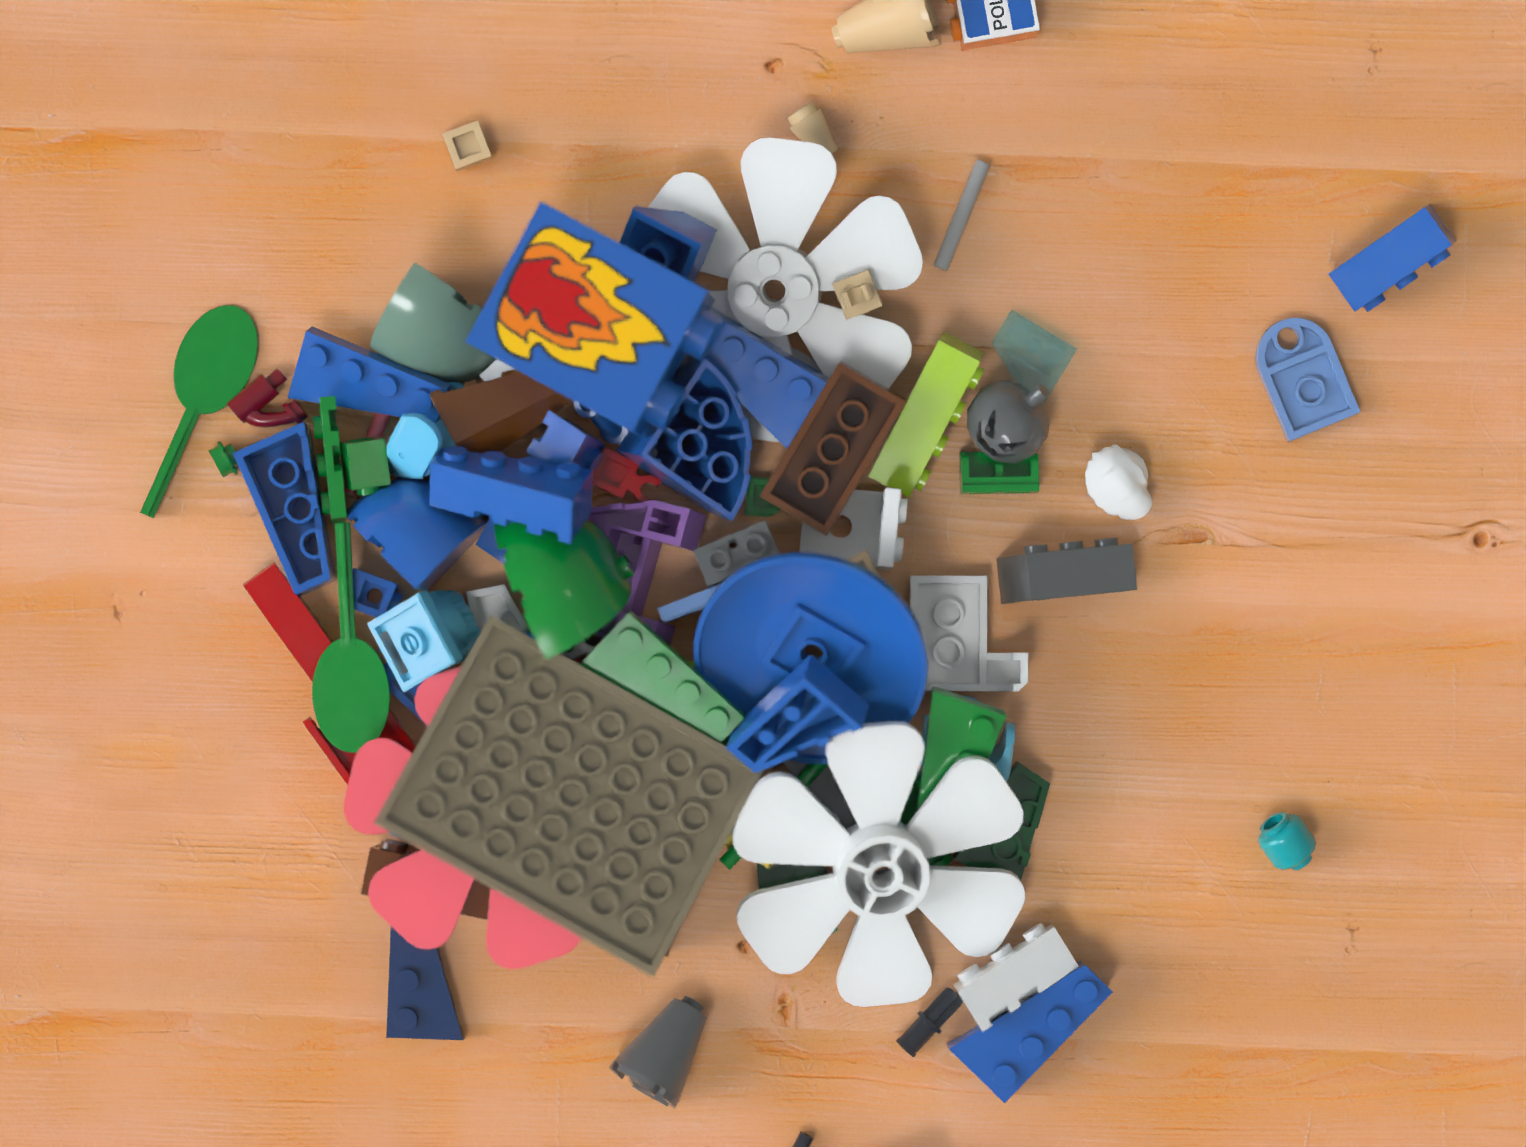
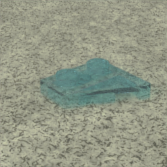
(1031, 352)

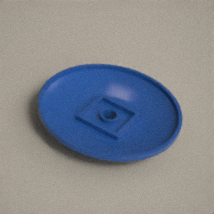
(777, 605)

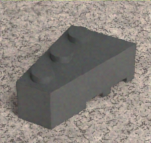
(1067, 572)

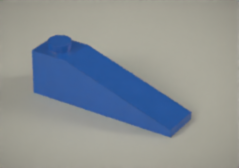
(669, 239)

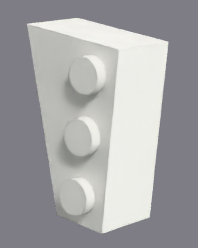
(1015, 974)

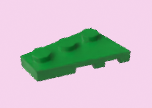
(329, 463)

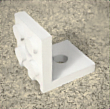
(874, 529)

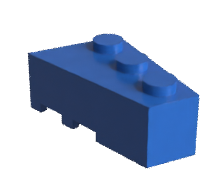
(795, 715)

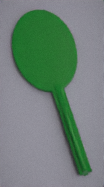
(208, 372)
(350, 677)

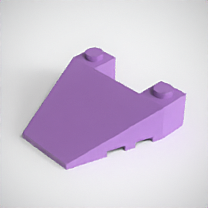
(639, 533)

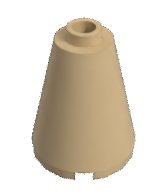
(887, 26)

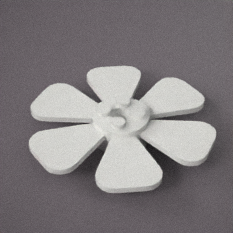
(785, 192)
(875, 774)

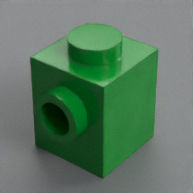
(365, 464)

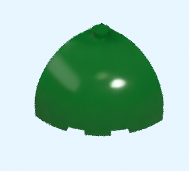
(565, 585)

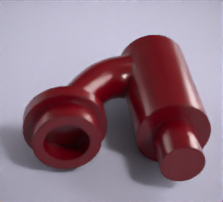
(258, 394)

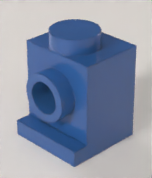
(364, 583)

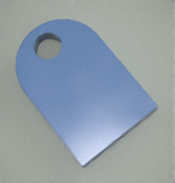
(1304, 382)

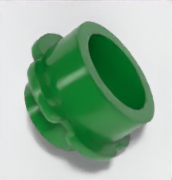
(224, 459)

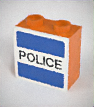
(993, 22)

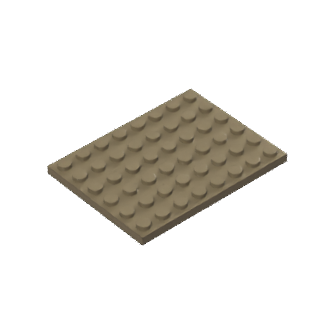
(569, 796)

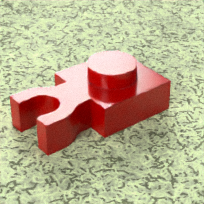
(618, 475)

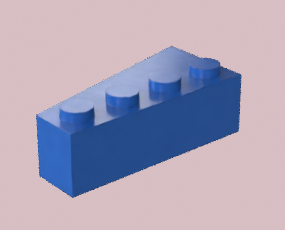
(560, 444)
(287, 494)

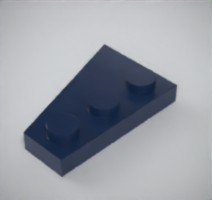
(419, 994)

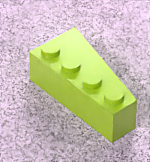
(926, 414)

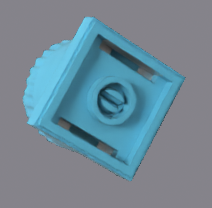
(425, 635)

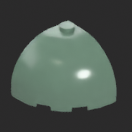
(428, 329)

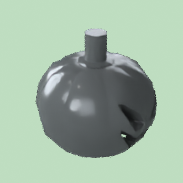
(1009, 420)

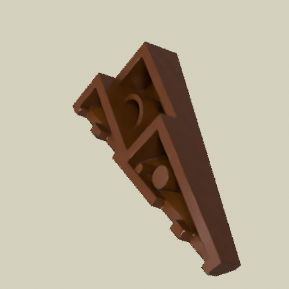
(496, 411)

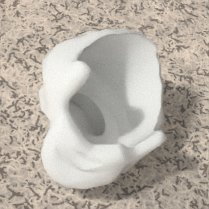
(1118, 482)

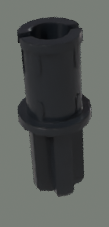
(930, 1021)

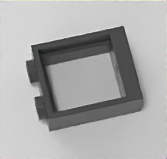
(720, 561)

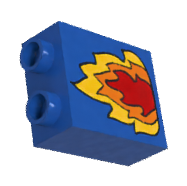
(596, 321)

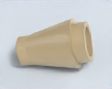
(811, 126)

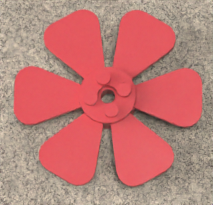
(422, 893)

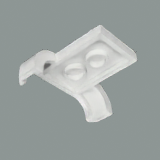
(955, 635)

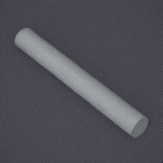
(961, 215)

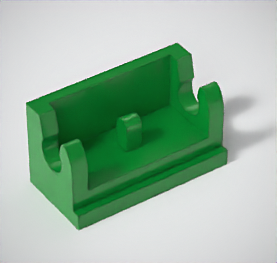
(986, 476)

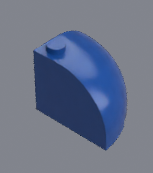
(705, 445)
(414, 536)

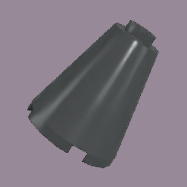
(664, 1052)

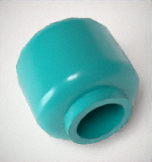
(1286, 841)

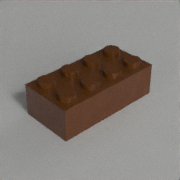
(833, 448)

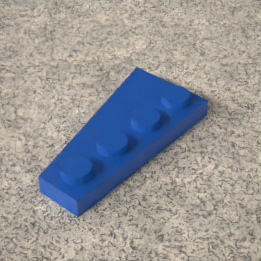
(360, 378)

